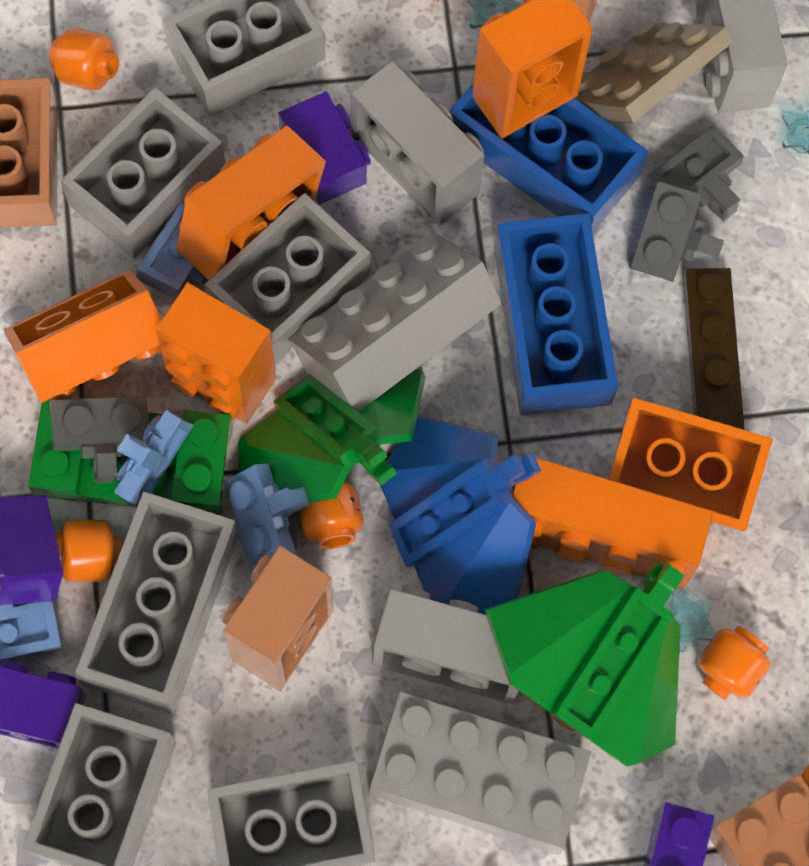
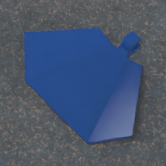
(458, 513)

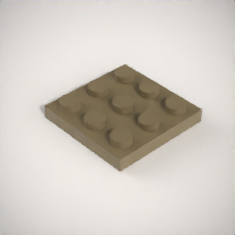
(649, 68)

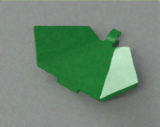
(321, 437)
(598, 658)

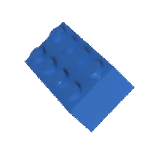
(561, 160)
(555, 314)

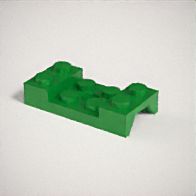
(190, 479)

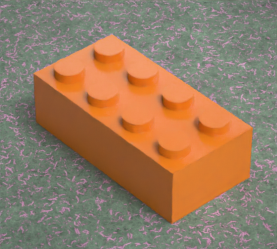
(612, 522)

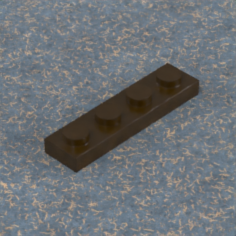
(713, 345)

